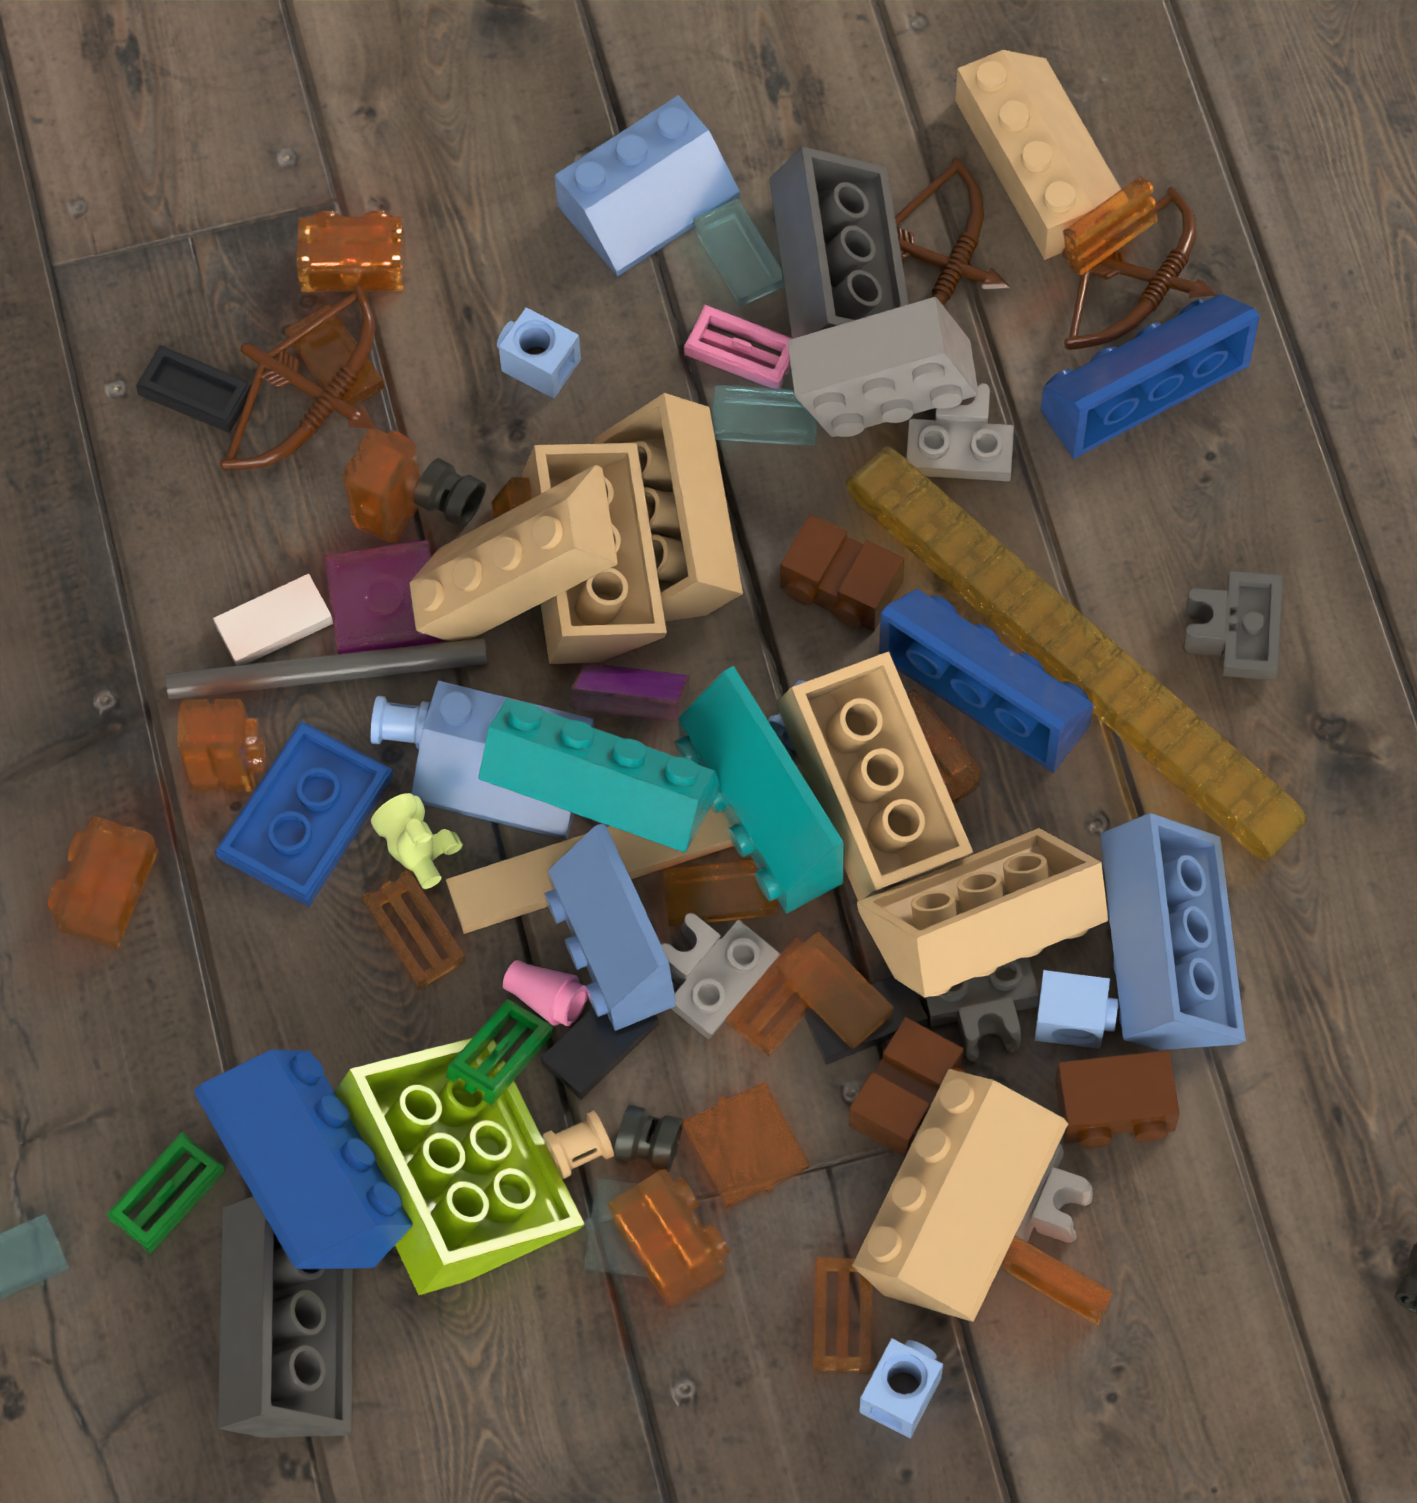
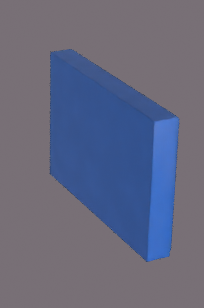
(304, 813)

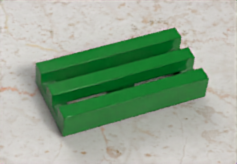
(479, 1077)
(180, 1207)

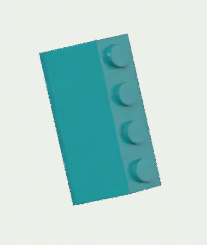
(597, 774)
(762, 794)

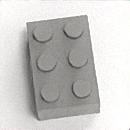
(883, 368)

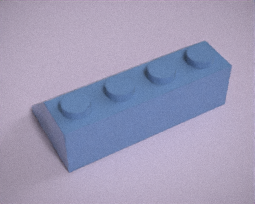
(1171, 935)

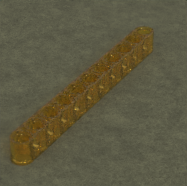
(1077, 652)

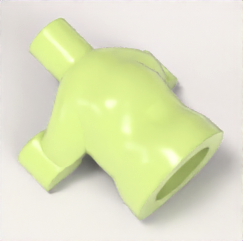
(411, 838)

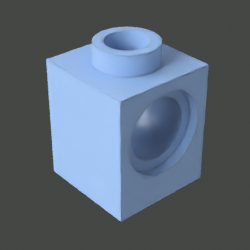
(543, 371)
(1074, 1009)
(898, 1410)

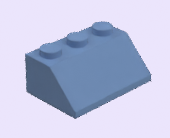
(645, 185)
(452, 758)
(609, 931)

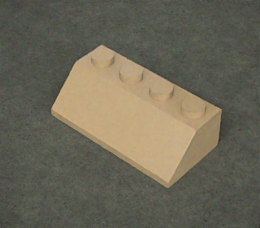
(1034, 143)
(683, 504)
(516, 560)
(624, 603)
(873, 774)
(985, 911)
(959, 1196)

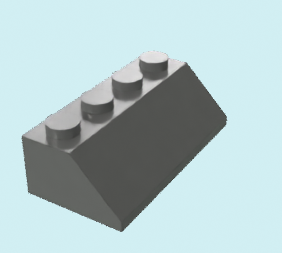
(836, 240)
(281, 1336)

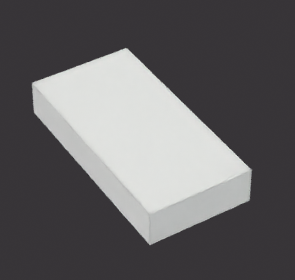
(273, 620)

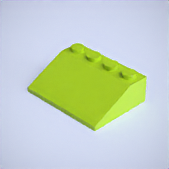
(463, 1168)

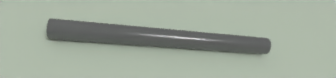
(326, 668)

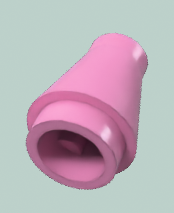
(548, 992)

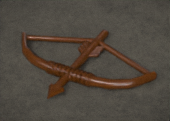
(957, 263)
(1159, 281)
(286, 371)

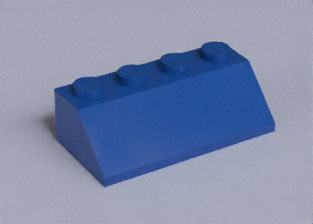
(1149, 372)
(984, 677)
(305, 1161)

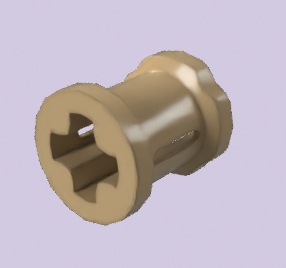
(578, 1144)

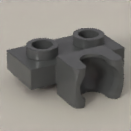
(1240, 623)
(987, 1006)

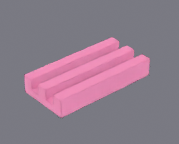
(736, 364)

